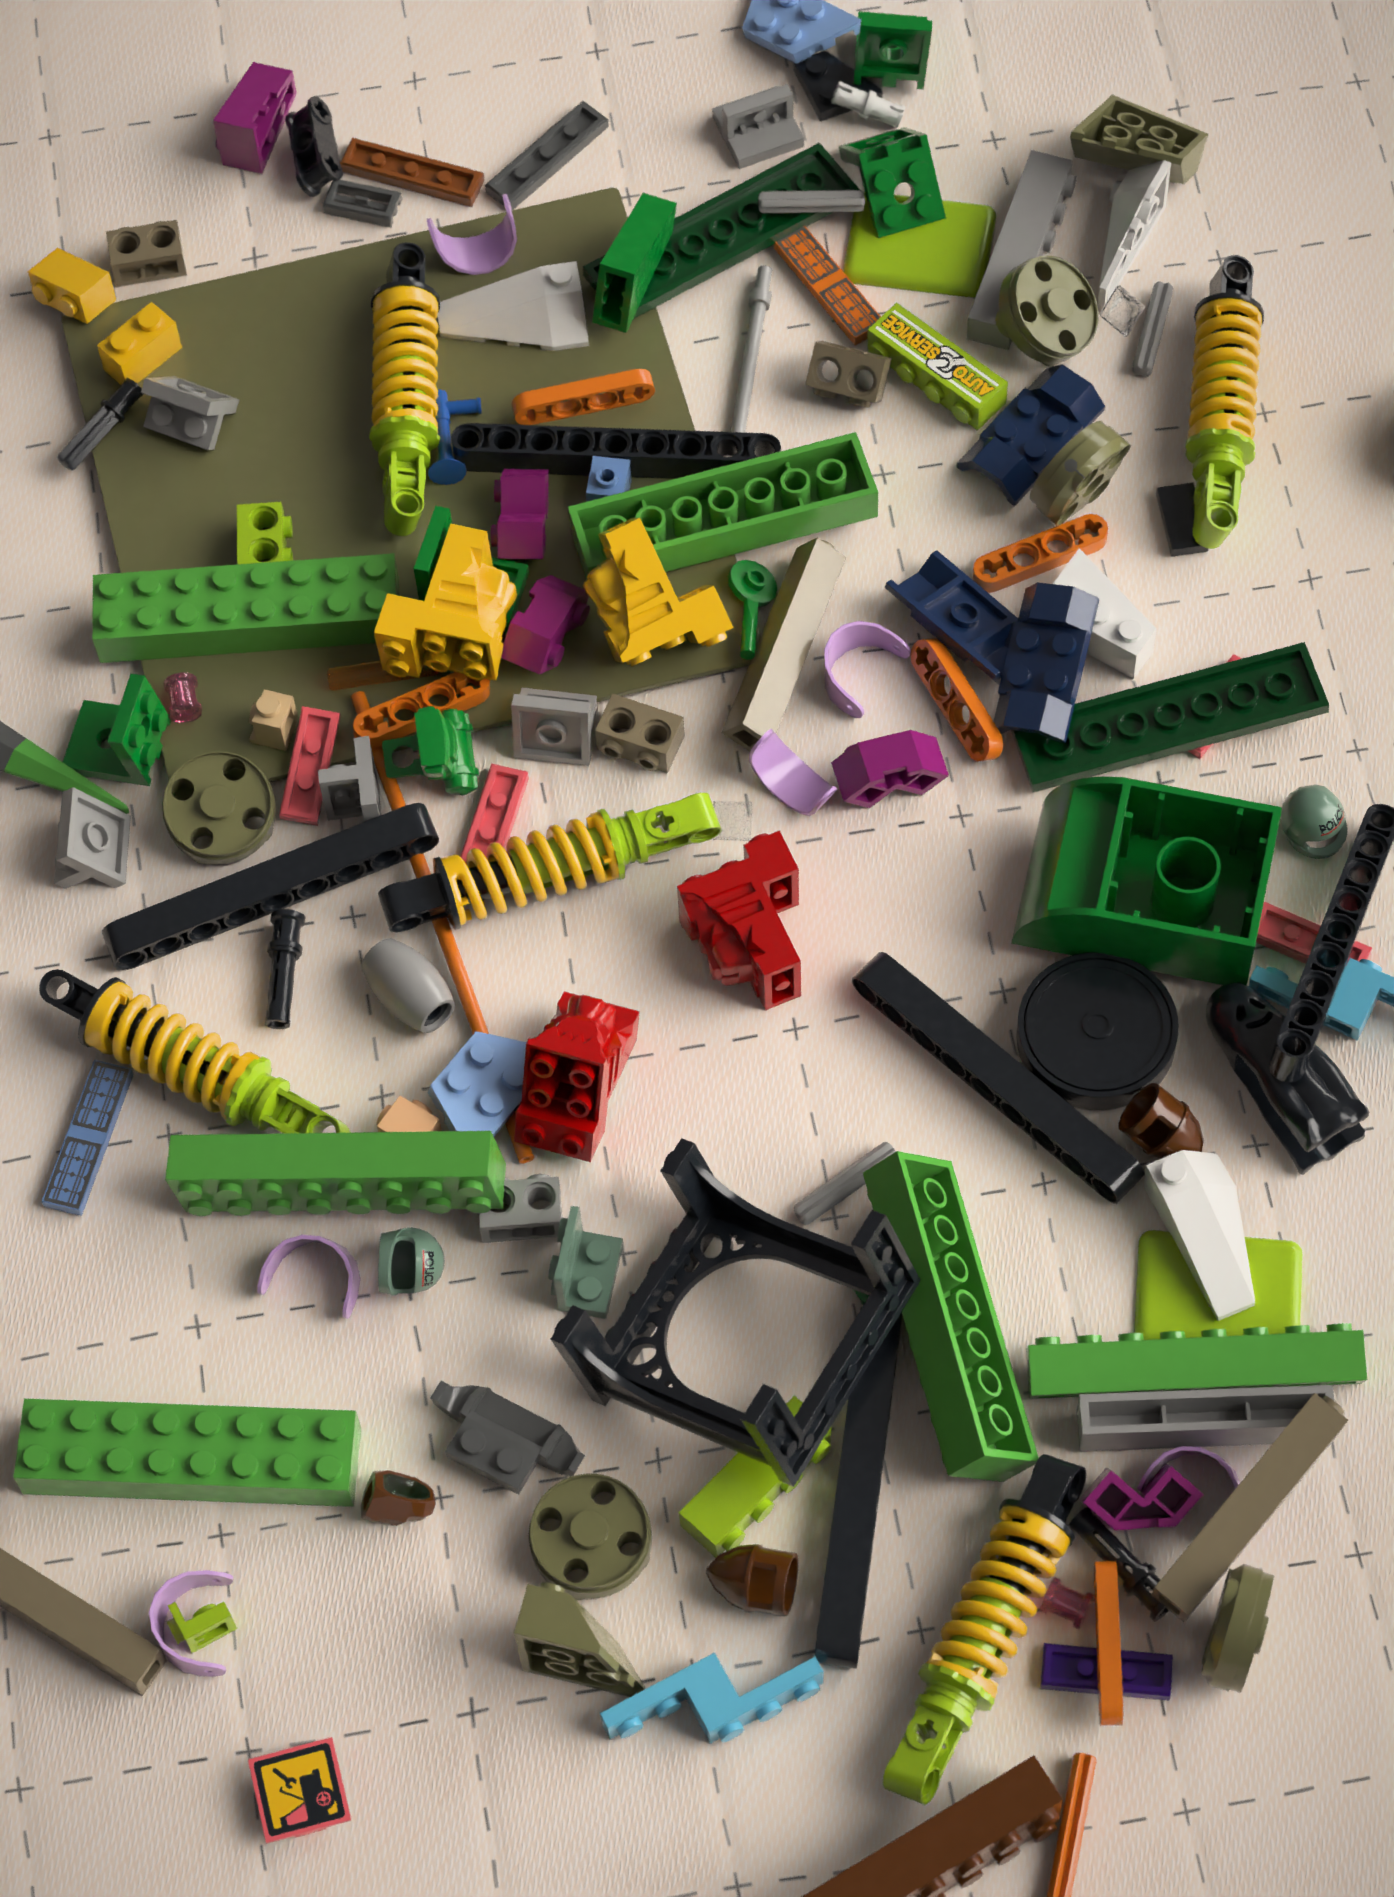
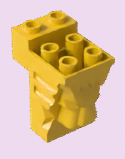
(640, 602)
(457, 622)

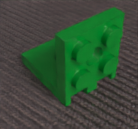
(906, 61)
(887, 162)
(431, 550)
(132, 731)

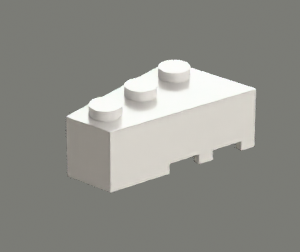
(1120, 631)

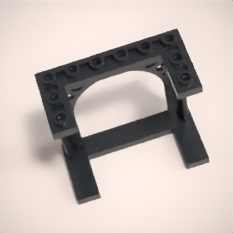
(767, 1428)

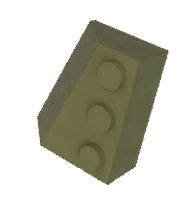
(1134, 136)
(568, 1644)

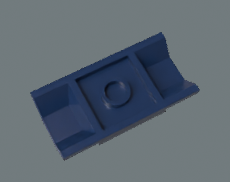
(1033, 430)
(958, 613)
(1045, 660)

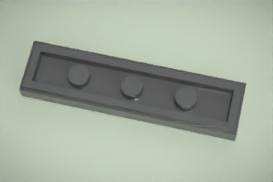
(547, 155)

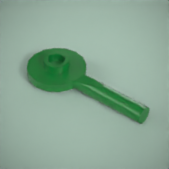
(756, 588)

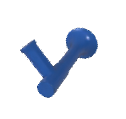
(447, 469)

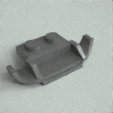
(502, 1437)

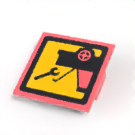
(299, 1790)

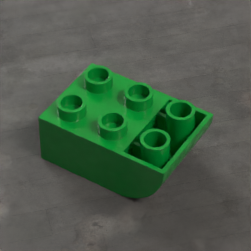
(1149, 877)

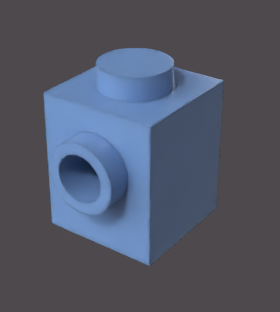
(608, 477)

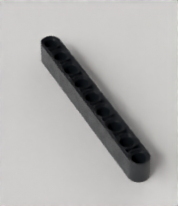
(633, 445)
(270, 886)
(1333, 945)
(998, 1077)
(856, 1509)

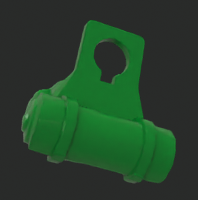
(443, 749)

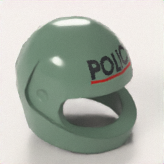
(1313, 815)
(409, 1261)

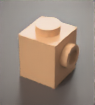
(407, 1117)

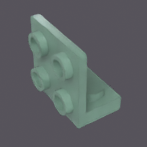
(585, 1267)

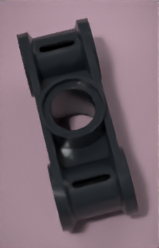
(313, 146)

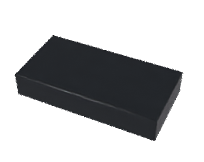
(1177, 514)

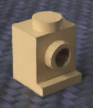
(273, 720)

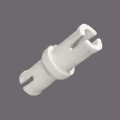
(868, 104)

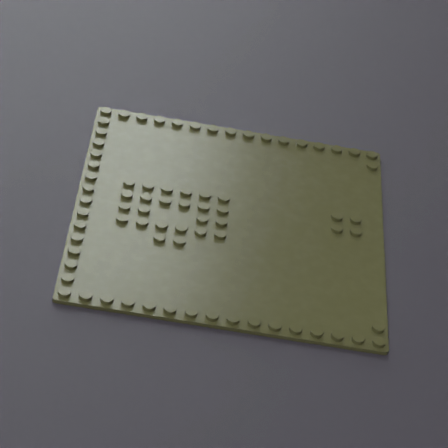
(300, 362)

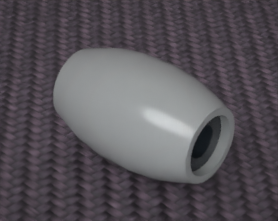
(408, 985)

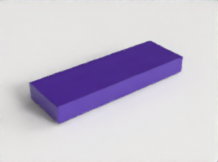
(1075, 1670)

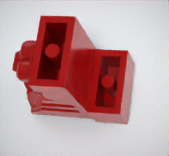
(739, 923)
(573, 1074)

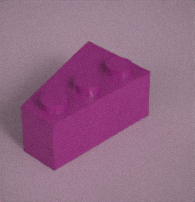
(254, 117)

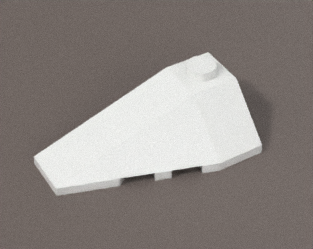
(1134, 213)
(528, 308)
(1205, 1221)

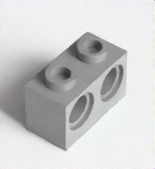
(520, 1219)

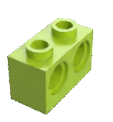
(259, 544)

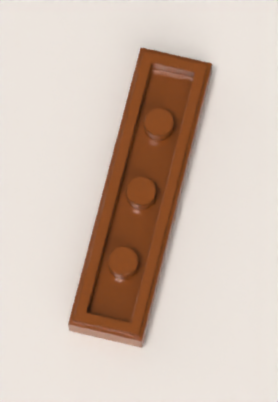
(412, 172)

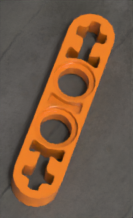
(547, 405)
(1037, 548)
(415, 700)
(978, 736)
(1108, 1643)

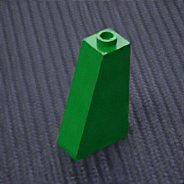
(632, 261)

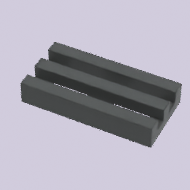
(360, 207)

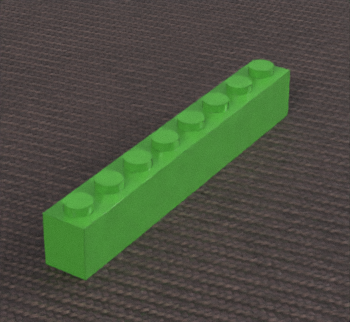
(1196, 1363)

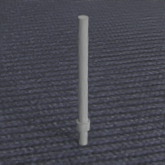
(759, 303)

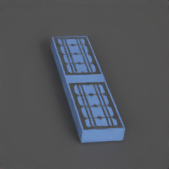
(87, 1137)

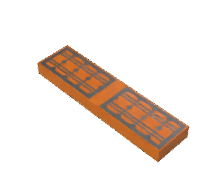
(828, 284)

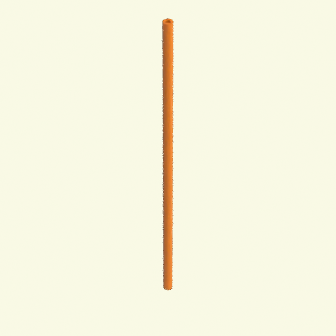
(440, 925)

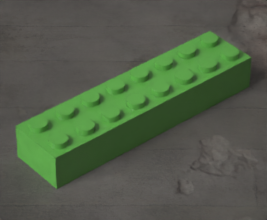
(737, 505)
(240, 607)
(336, 1172)
(953, 1321)
(188, 1452)

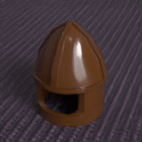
(1160, 1123)
(756, 1578)

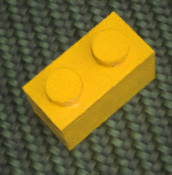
(71, 285)
(140, 345)

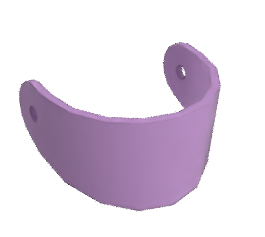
(478, 253)
(848, 638)
(788, 775)
(288, 1245)
(1178, 1452)
(168, 1594)

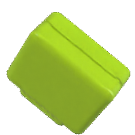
(930, 258)
(1173, 1301)

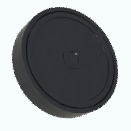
(1097, 1029)

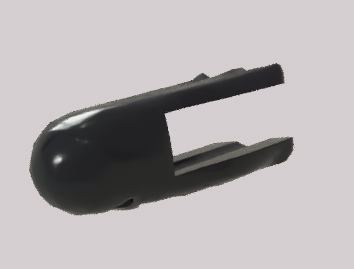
(1308, 1116)

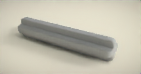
(811, 201)
(1152, 329)
(840, 1186)

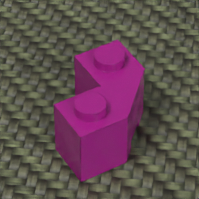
(523, 513)
(538, 633)
(887, 763)
(1158, 1505)

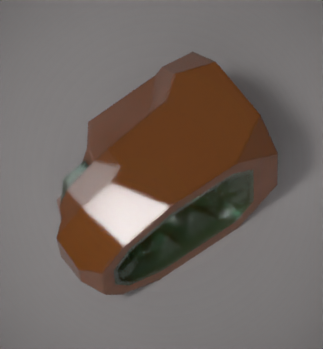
(396, 1498)

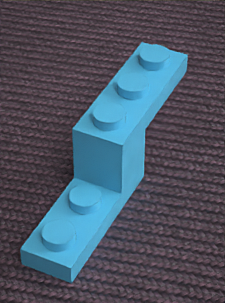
(1353, 1001)
(713, 1699)

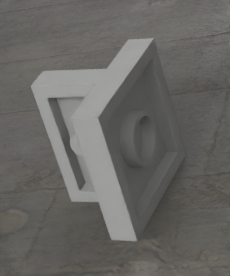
(759, 126)
(186, 410)
(553, 726)
(353, 788)
(91, 841)

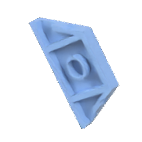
(797, 26)
(481, 1084)

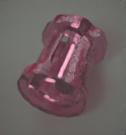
(183, 697)
(1066, 1602)

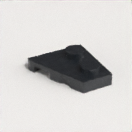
(819, 80)

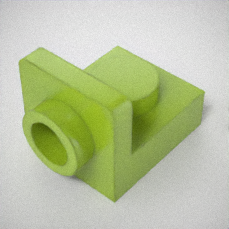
(205, 1627)

